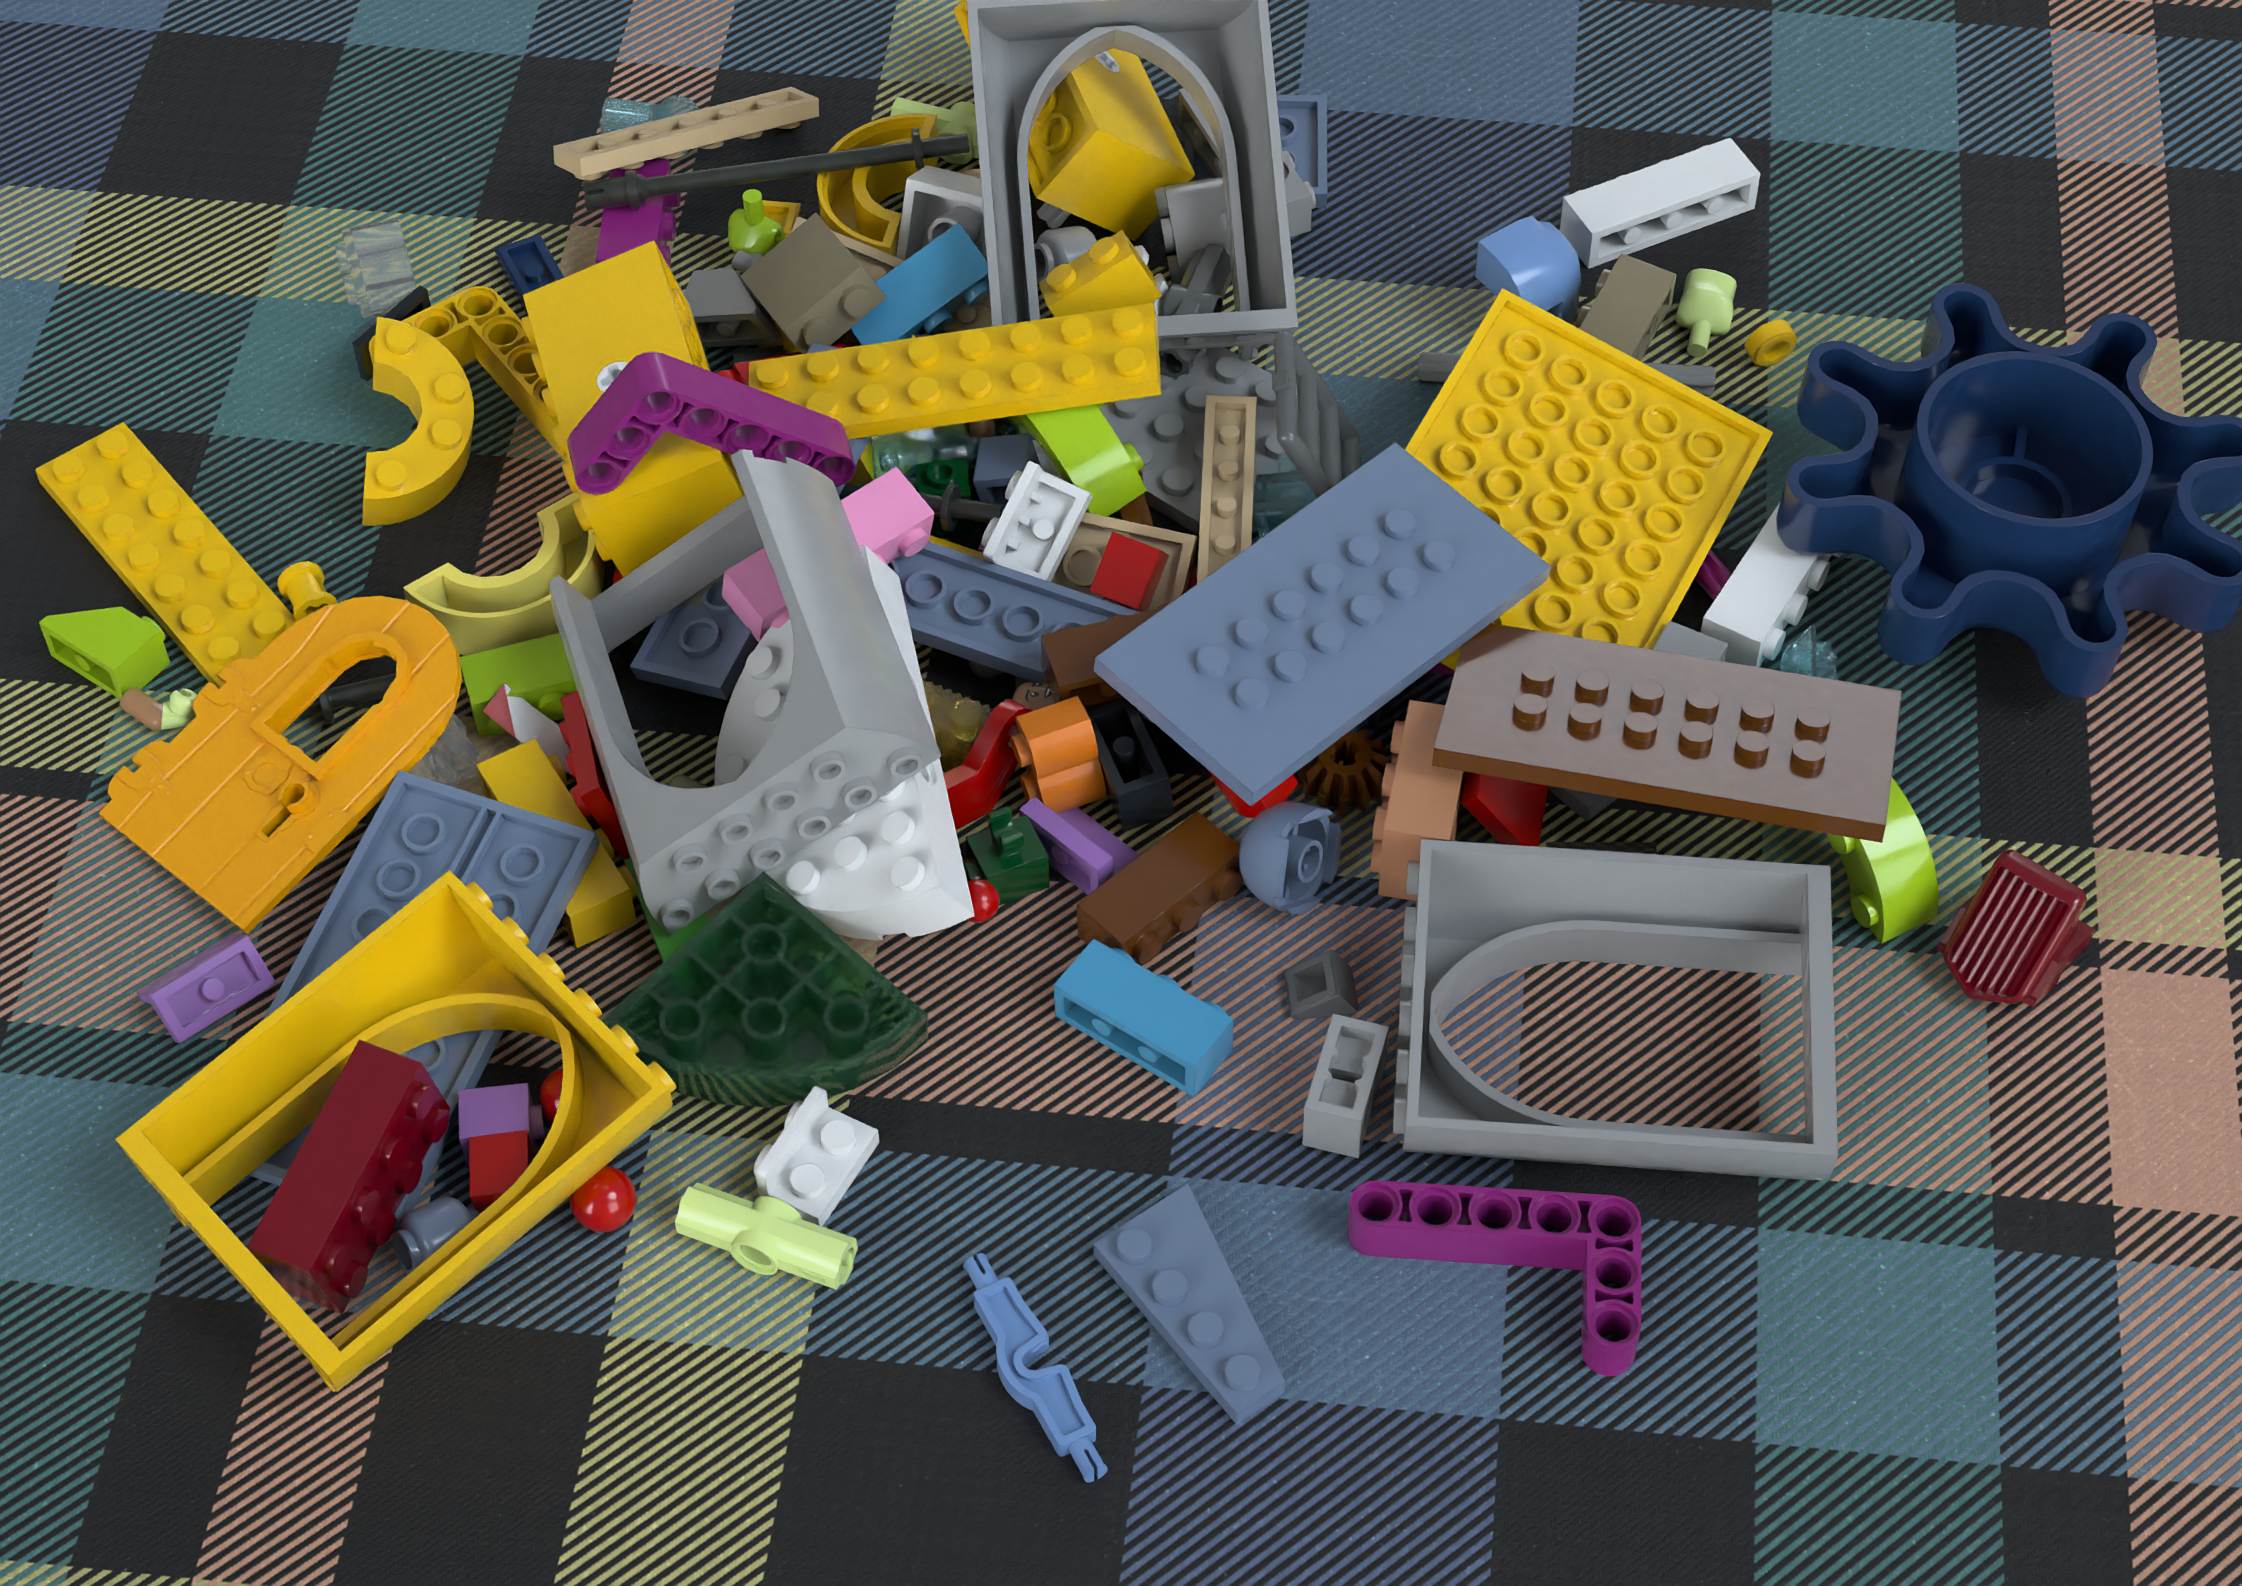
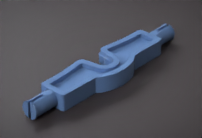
(1045, 1391)

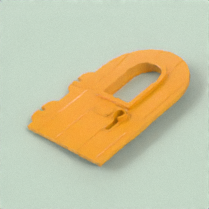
(233, 777)

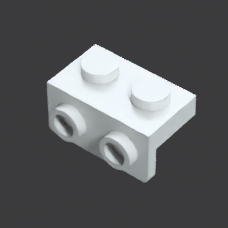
(1035, 523)

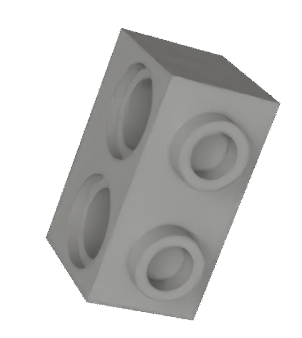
(1345, 1085)

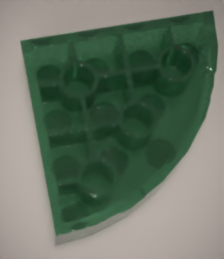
(769, 1008)

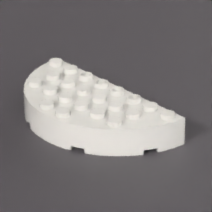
(890, 862)

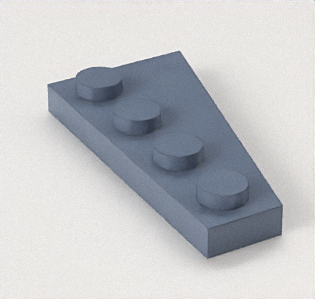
(1189, 1295)

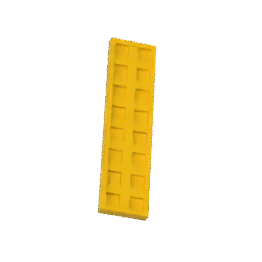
(974, 372)
(166, 550)

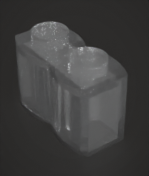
(378, 265)

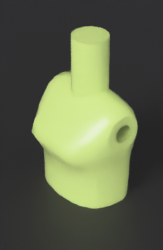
(1706, 307)

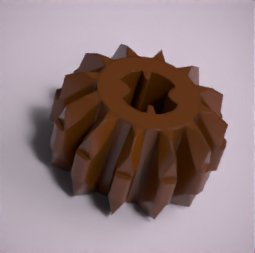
(1346, 773)

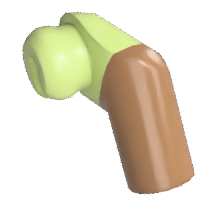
(158, 715)

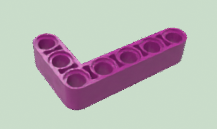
(674, 396)
(1518, 1244)

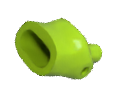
(751, 229)

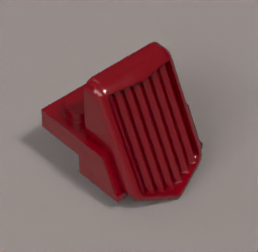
(2016, 933)

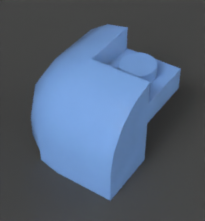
(1533, 263)

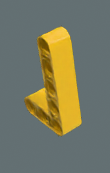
(486, 329)

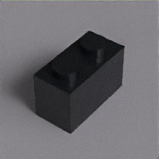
(1130, 765)

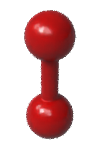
(608, 1196)

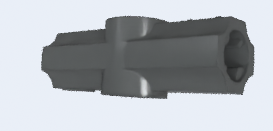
(1198, 293)

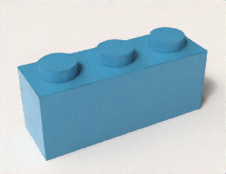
(927, 290)
(1144, 1017)

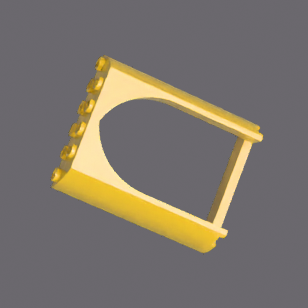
(416, 978)

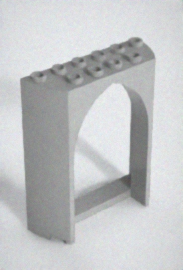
(1225, 64)
(848, 712)
(1526, 906)

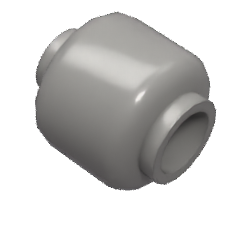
(1060, 247)

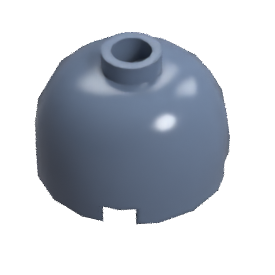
(1289, 855)

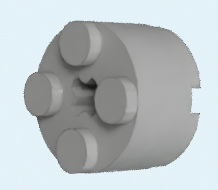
(1194, 221)

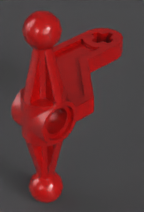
(979, 784)

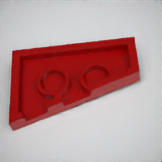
(591, 791)

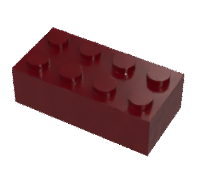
(351, 1177)

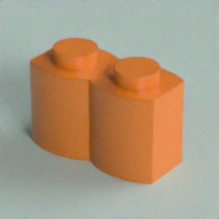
(1059, 756)

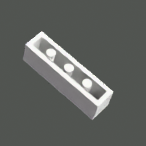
(1659, 202)
(1763, 597)

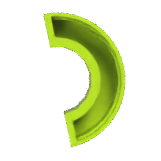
(1087, 454)
(1891, 880)

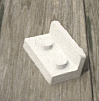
(814, 1157)

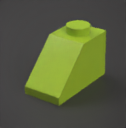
(108, 647)

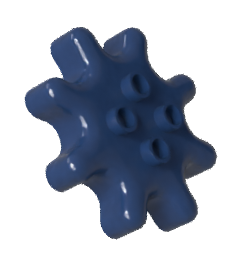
(2017, 489)

